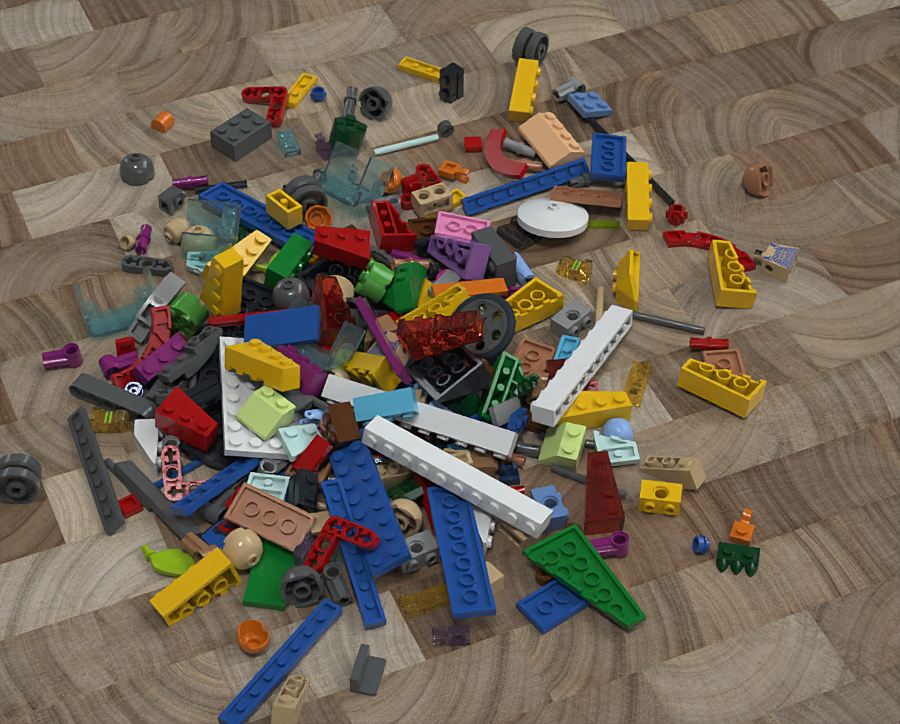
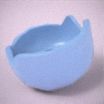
(618, 427)

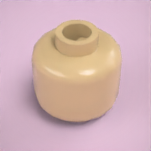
(174, 229)

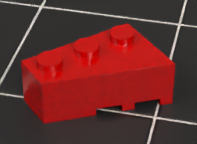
(389, 228)
(343, 244)
(186, 420)

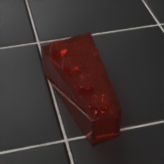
(333, 308)
(441, 333)
(602, 500)

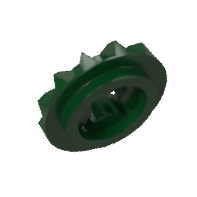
(526, 385)

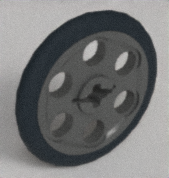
(506, 325)

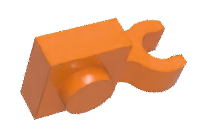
(452, 170)
(743, 530)

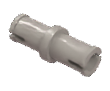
(519, 148)

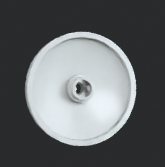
(552, 218)

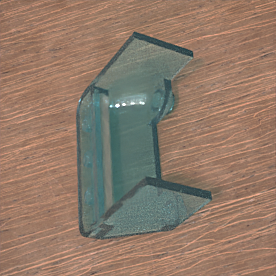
(340, 177)
(221, 218)
(117, 319)
(342, 349)

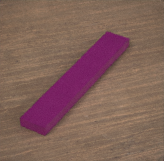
(383, 341)

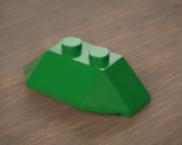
(404, 287)
(506, 377)

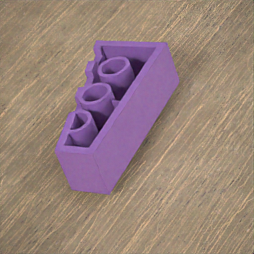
(460, 255)

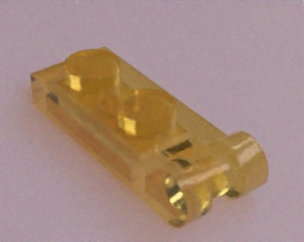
(637, 382)
(426, 601)

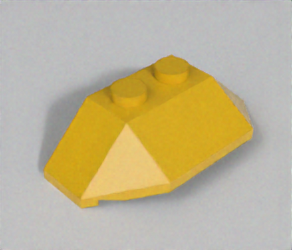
(627, 280)

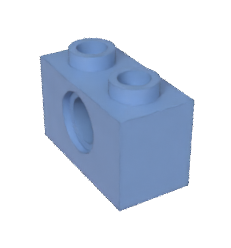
(553, 500)

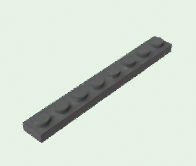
(95, 471)

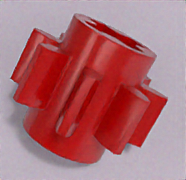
(676, 214)

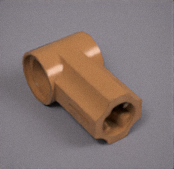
(542, 384)
(196, 546)

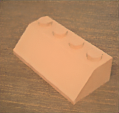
(551, 140)

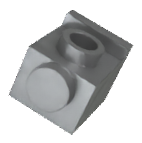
(171, 200)

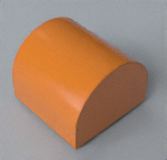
(163, 121)

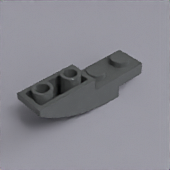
(197, 352)

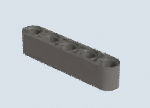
(112, 397)

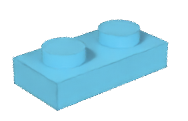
(566, 346)

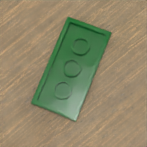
(265, 577)

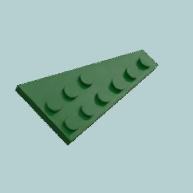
(578, 566)

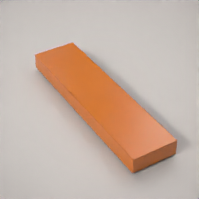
(491, 286)

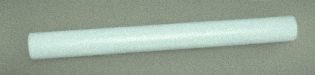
(387, 149)

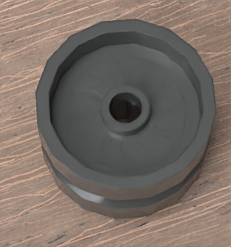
(530, 45)
(306, 192)
(19, 478)

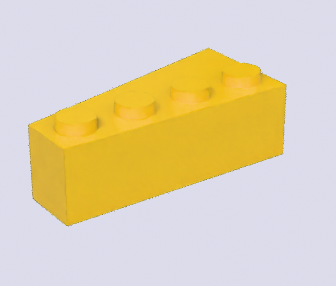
(534, 303)
(263, 364)
(196, 587)

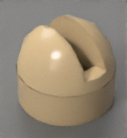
(127, 242)

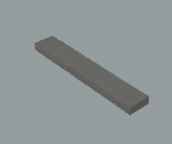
(154, 498)

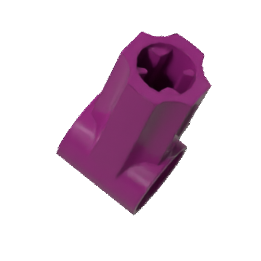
(68, 355)
(112, 365)
(615, 545)

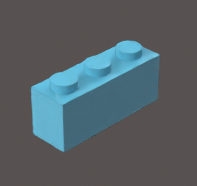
(386, 405)

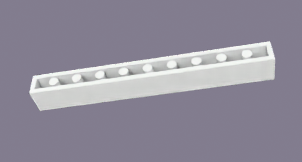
(581, 366)
(433, 420)
(457, 476)

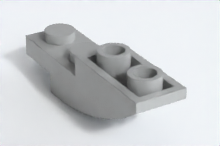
(161, 296)

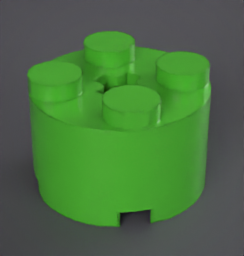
(374, 281)
(187, 314)

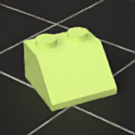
(266, 412)
(563, 446)

